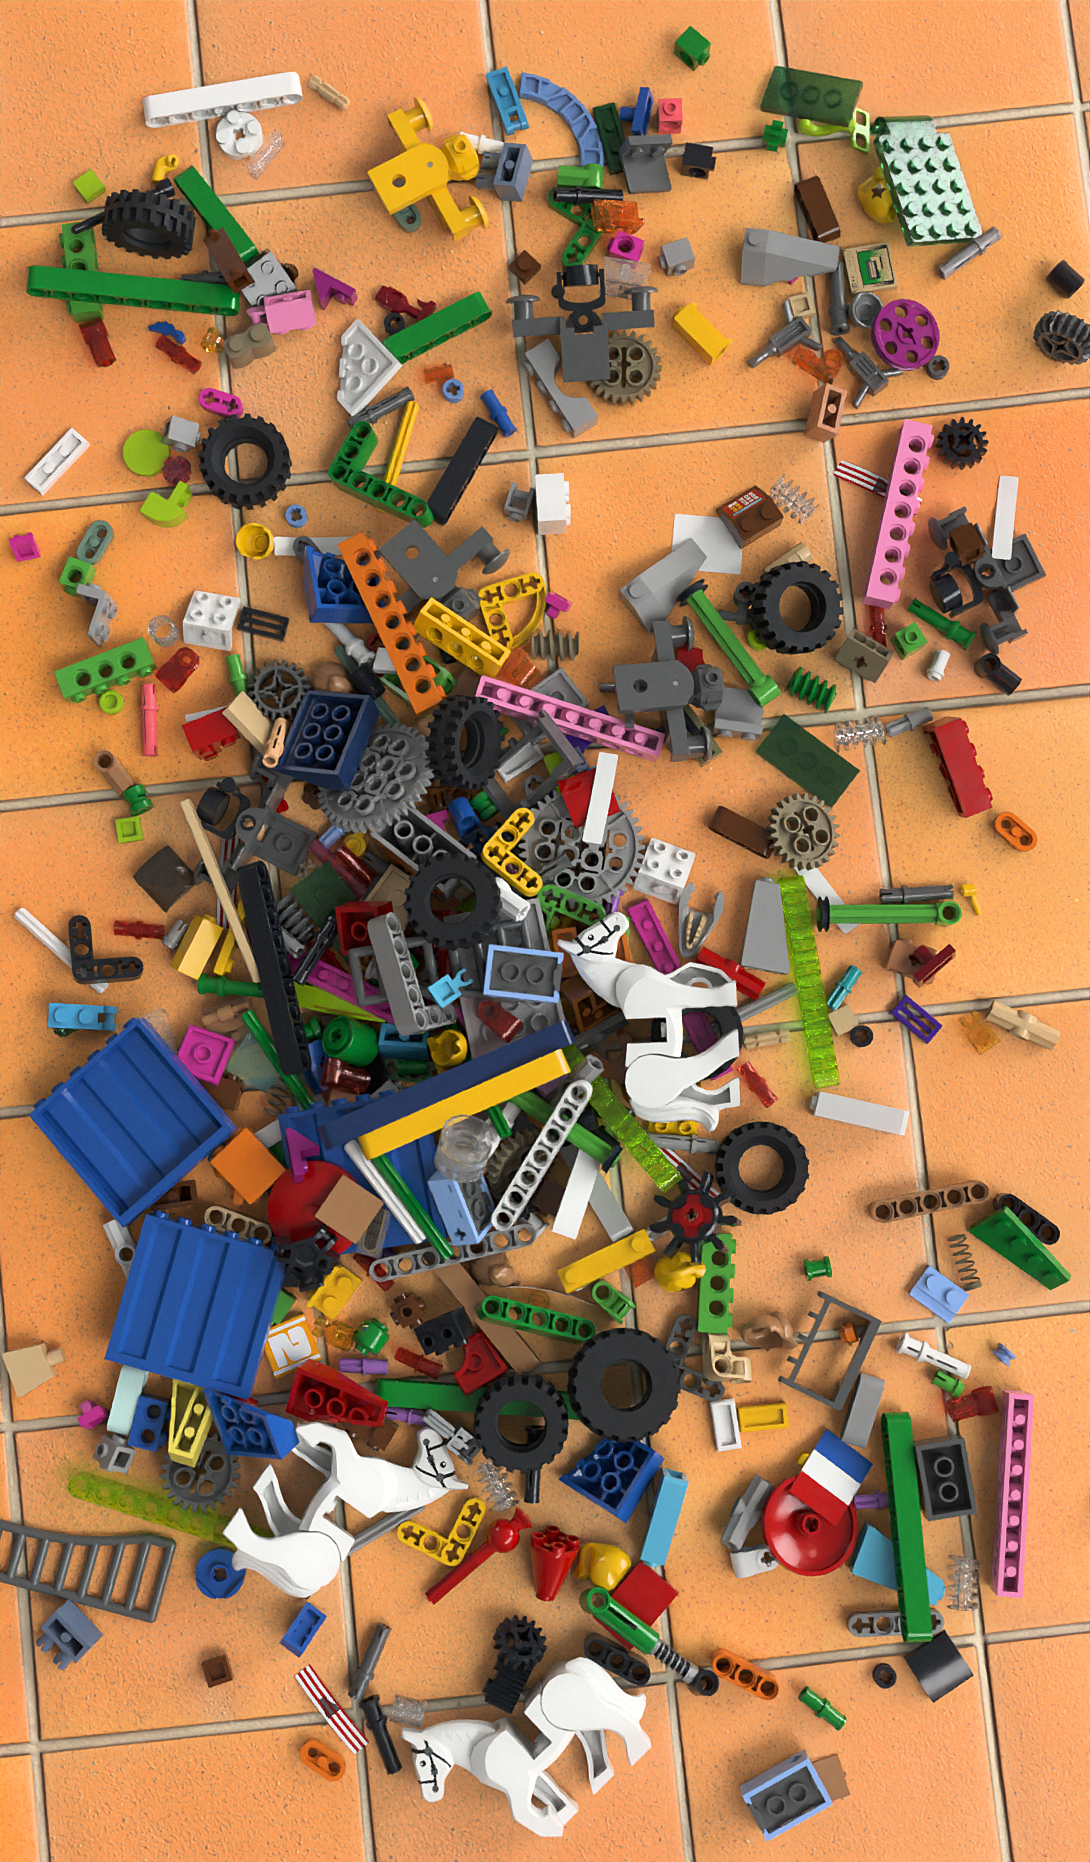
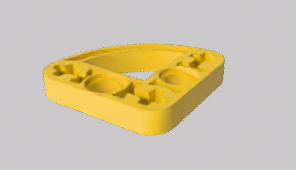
(496, 607)

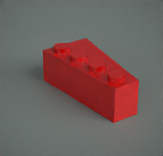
(959, 765)

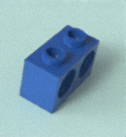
(145, 1420)

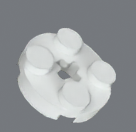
(234, 123)

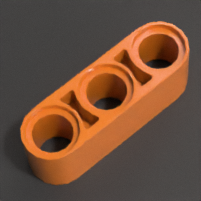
(753, 1682)

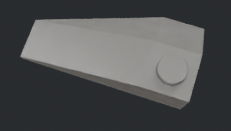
(780, 256)
(655, 590)

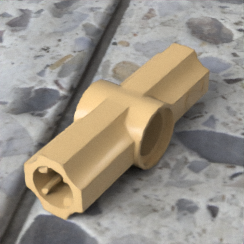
(1022, 1025)

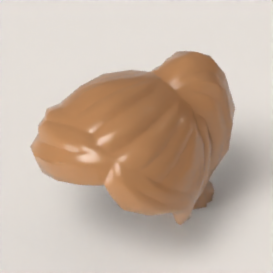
(331, 678)
(493, 1270)
(769, 1332)

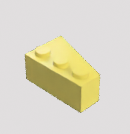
(188, 1422)

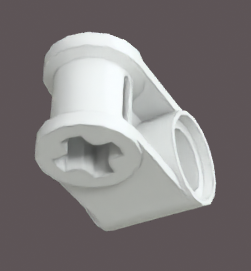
(750, 1561)

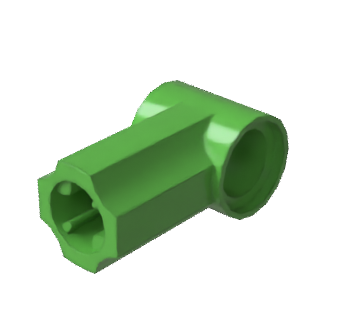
(586, 177)

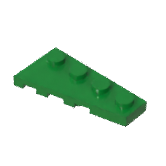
(1017, 1244)

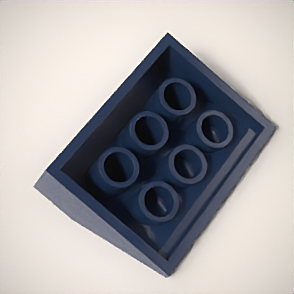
(328, 738)

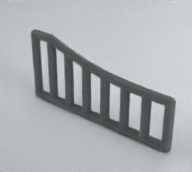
(499, 927)
(94, 1542)

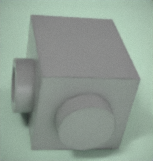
(676, 257)
(180, 434)

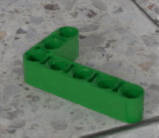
(373, 486)

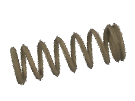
(274, 1112)
(970, 1286)

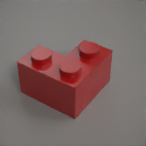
(209, 733)

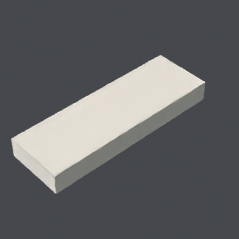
(57, 461)

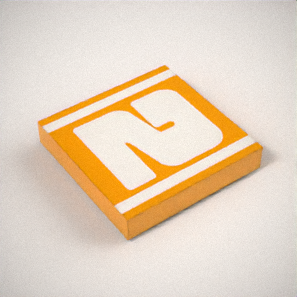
(290, 1345)

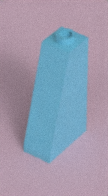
(663, 1517)
(875, 1561)

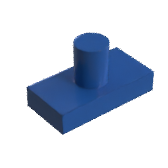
(640, 114)
(303, 1629)

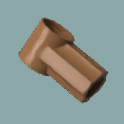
(115, 773)

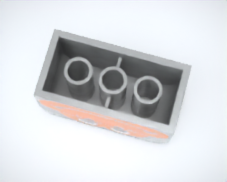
(414, 842)

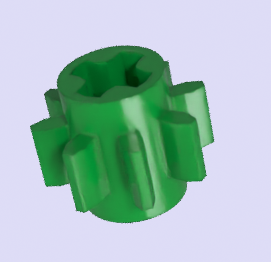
(774, 135)

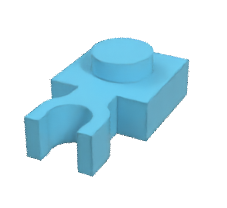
(446, 989)

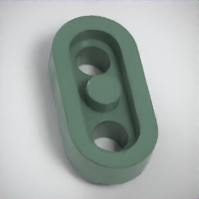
(405, 214)
(94, 543)

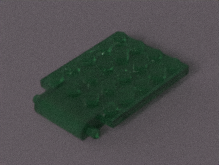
(925, 181)

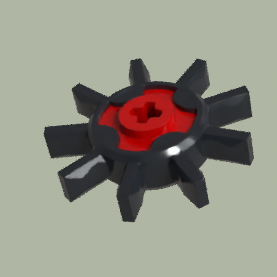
(702, 1228)

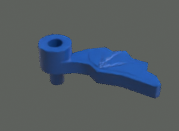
(168, 329)

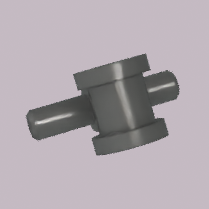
(741, 616)

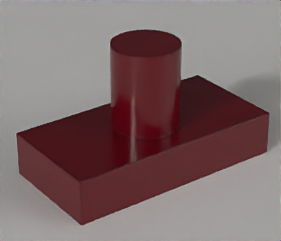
(931, 963)

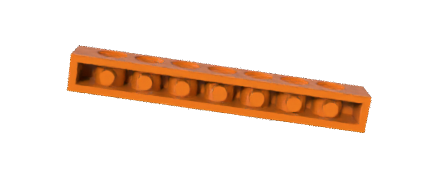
(353, 551)

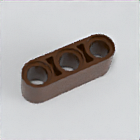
(817, 210)
(741, 832)

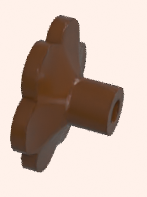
(309, 797)

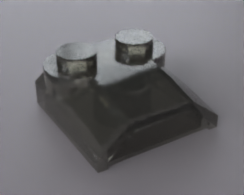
(165, 878)

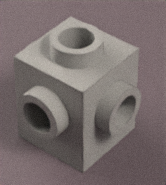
(114, 1453)

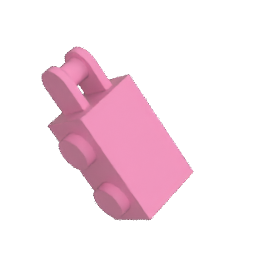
(285, 312)

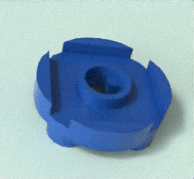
(205, 1574)

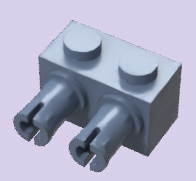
(512, 172)
(71, 1632)

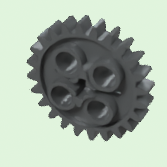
(221, 1479)

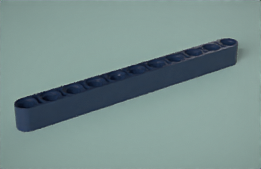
(446, 1084)

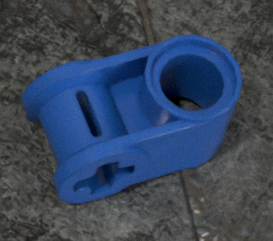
(463, 816)

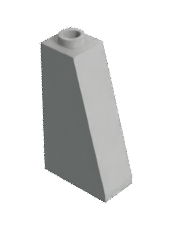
(764, 936)

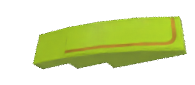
(322, 1001)

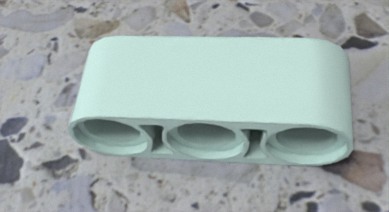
(129, 1388)

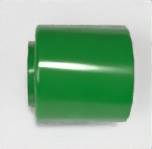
(350, 1041)

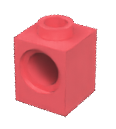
(669, 116)

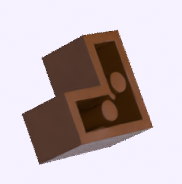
(582, 1005)

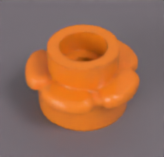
(848, 1334)

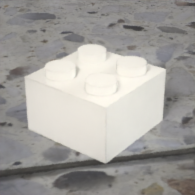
(551, 505)

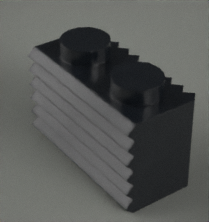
(506, 1685)

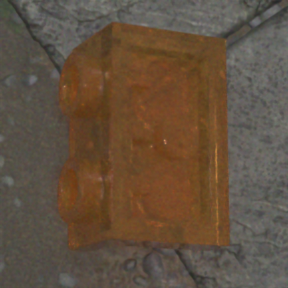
(616, 215)

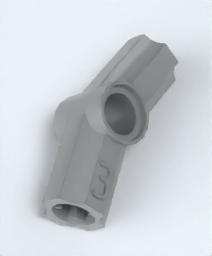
(746, 1512)

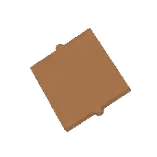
(832, 1776)

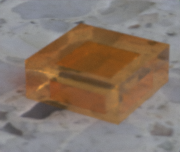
(640, 1272)

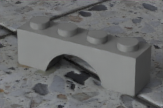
(575, 413)

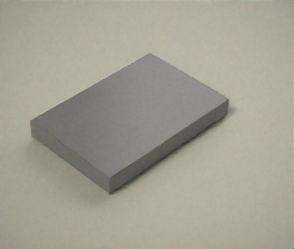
(557, 686)

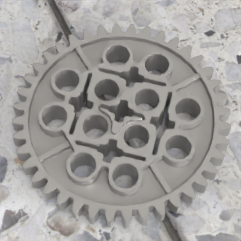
(385, 782)
(607, 880)

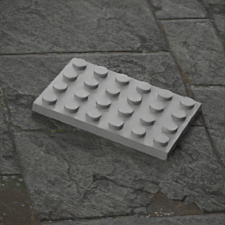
(533, 1014)

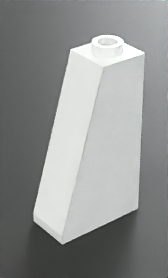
(859, 1113)
(576, 1195)

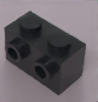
(444, 1331)

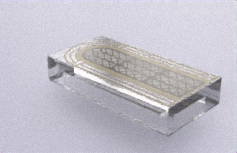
(374, 1237)

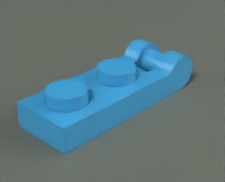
(506, 100)
(80, 1016)

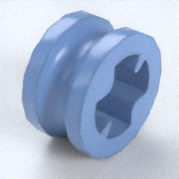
(457, 385)
(296, 524)
(1004, 1354)

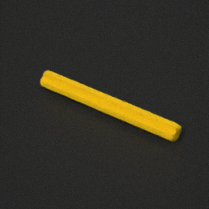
(400, 445)

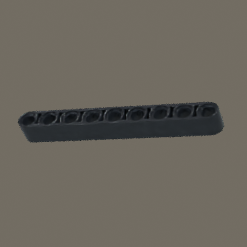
(274, 968)

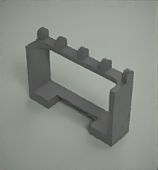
(562, 771)
(843, 1388)

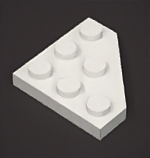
(363, 368)

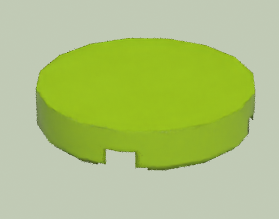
(145, 453)

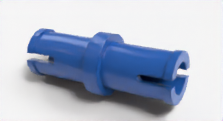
(498, 413)

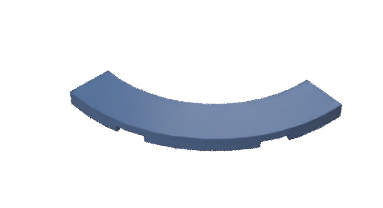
(571, 112)

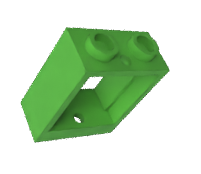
(443, 678)

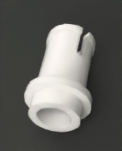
(938, 665)

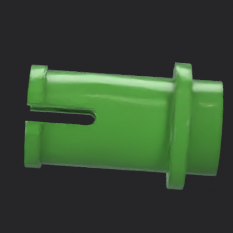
(948, 1384)

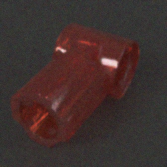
(96, 337)
(337, 1075)
(979, 1402)

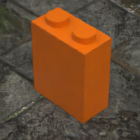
(248, 1164)

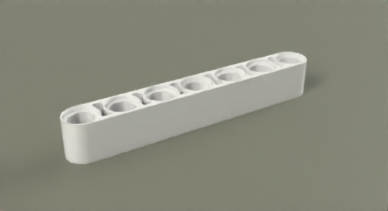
(222, 98)
(536, 1165)

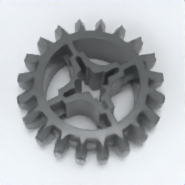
(1063, 337)
(270, 691)

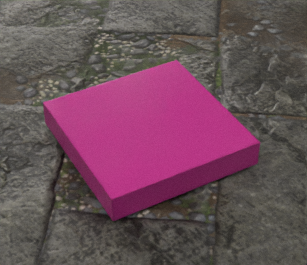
(205, 1053)

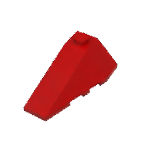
(332, 1397)

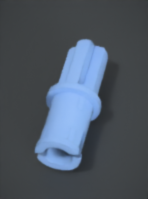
(331, 836)

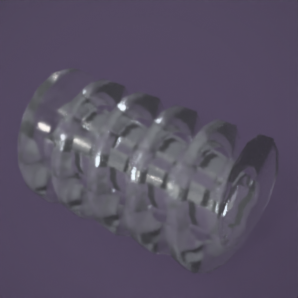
(793, 500)
(859, 732)
(496, 1486)
(964, 1583)

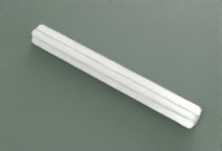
(53, 943)
(384, 1191)

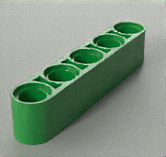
(213, 211)
(438, 328)
(546, 1316)

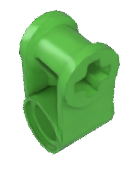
(613, 1301)

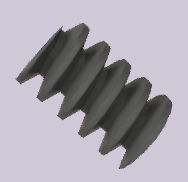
(295, 920)

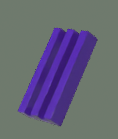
(899, 1006)

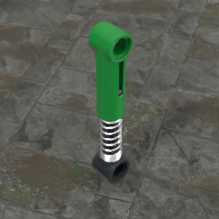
(646, 1640)

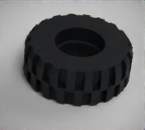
(660, 1393)

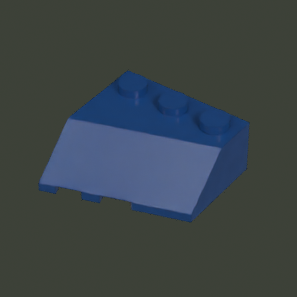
(332, 591)
(249, 1429)
(615, 1475)

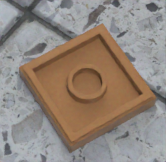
(349, 1209)

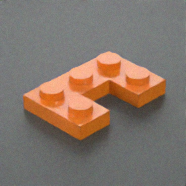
(568, 934)

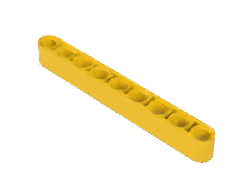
(464, 1103)

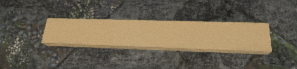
(220, 887)

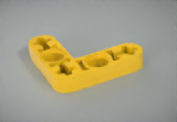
(503, 850)
(445, 1543)

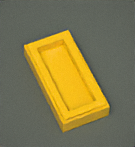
(763, 1417)

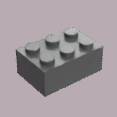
(944, 1477)

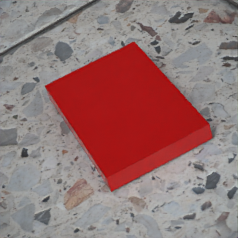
(642, 1594)

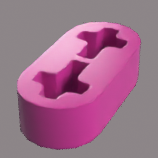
(223, 398)

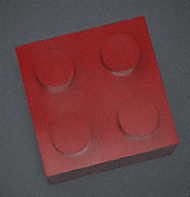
(353, 922)

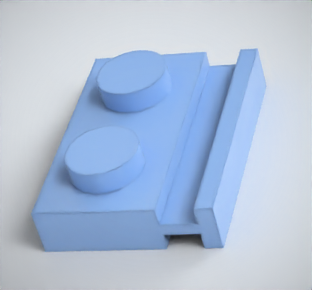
(938, 1294)

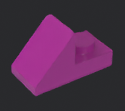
(330, 286)
(297, 1148)

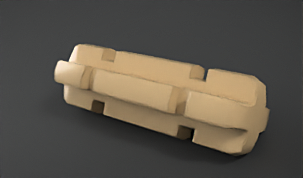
(329, 93)
(767, 1039)

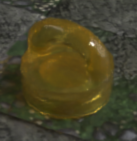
(211, 342)

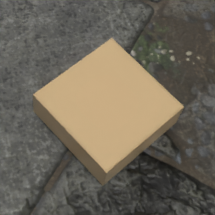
(802, 306)
(843, 1020)

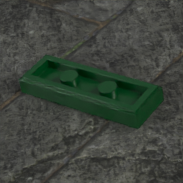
(611, 135)

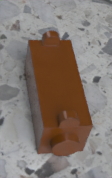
(228, 260)

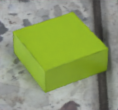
(89, 186)
(129, 830)

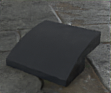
(938, 1666)

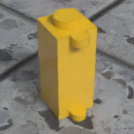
(700, 333)
(196, 946)

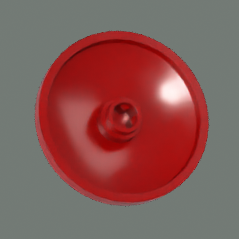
(294, 1205)
(802, 1537)

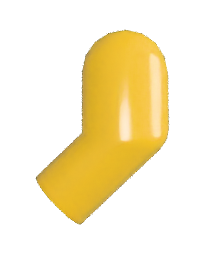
(164, 165)

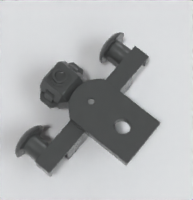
(435, 573)
(671, 688)

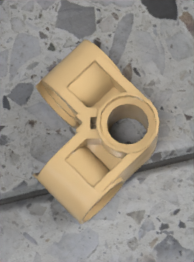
(717, 1350)

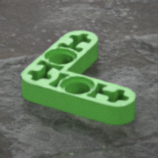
(551, 907)

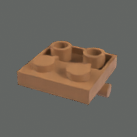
(226, 1019)

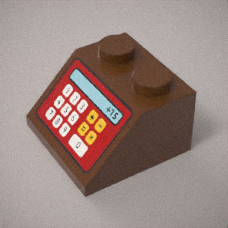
(750, 516)

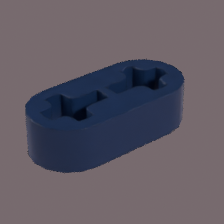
(474, 839)

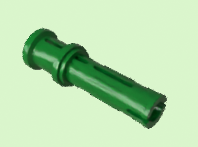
(952, 630)
(224, 986)

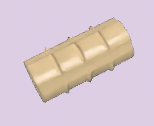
(797, 553)

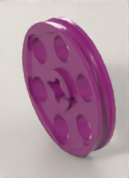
(912, 342)

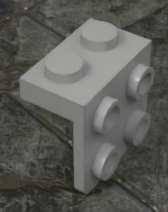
(104, 612)
(738, 716)

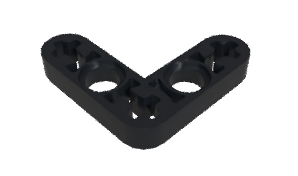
(88, 962)

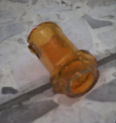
(439, 373)

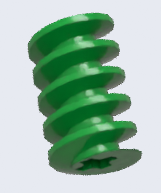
(811, 689)

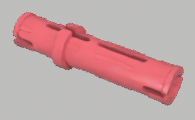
(149, 720)

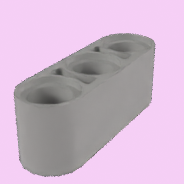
(862, 1410)

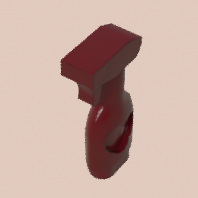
(397, 302)

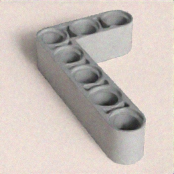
(401, 981)

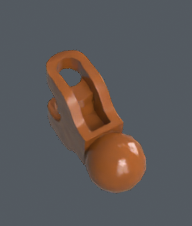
(616, 1068)

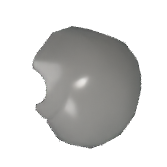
(864, 309)

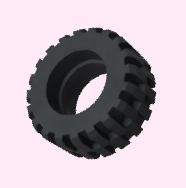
(823, 601)
(511, 1454)

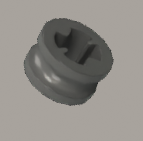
(934, 361)

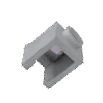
(518, 503)

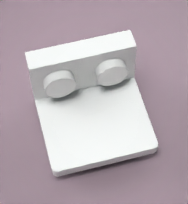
(210, 620)
(664, 871)

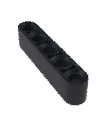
(461, 470)

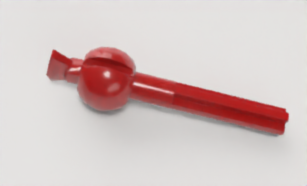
(501, 1537)

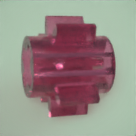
(176, 470)

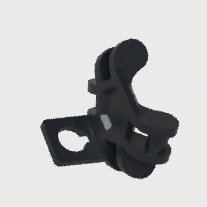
(306, 1256)

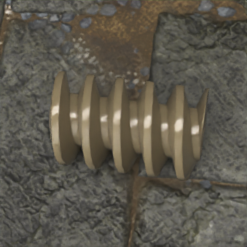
(554, 645)

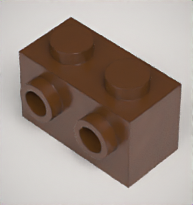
(376, 1437)

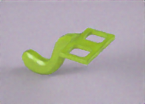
(808, 128)

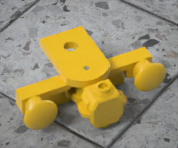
(428, 171)

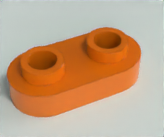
(1016, 829)
(320, 1762)

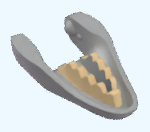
(696, 925)

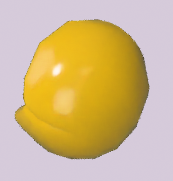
(254, 541)
(450, 1049)

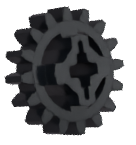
(967, 450)
(508, 1636)

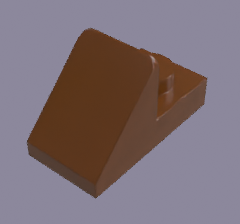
(180, 1195)

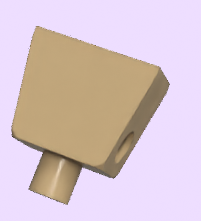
(32, 1366)

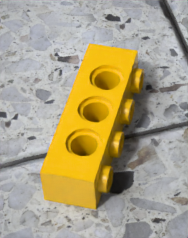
(460, 639)

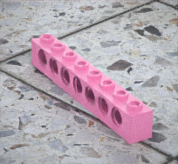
(919, 436)
(572, 719)
(1012, 1493)

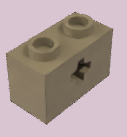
(860, 645)

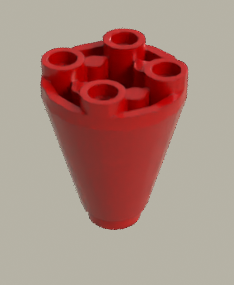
(551, 1560)

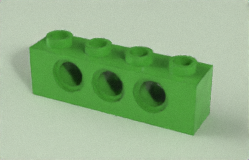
(86, 260)
(70, 676)
(721, 1321)

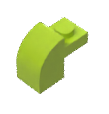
(167, 512)

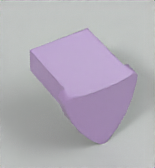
(544, 1091)

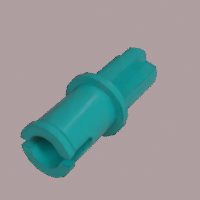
(843, 987)

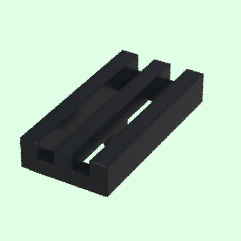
(244, 619)

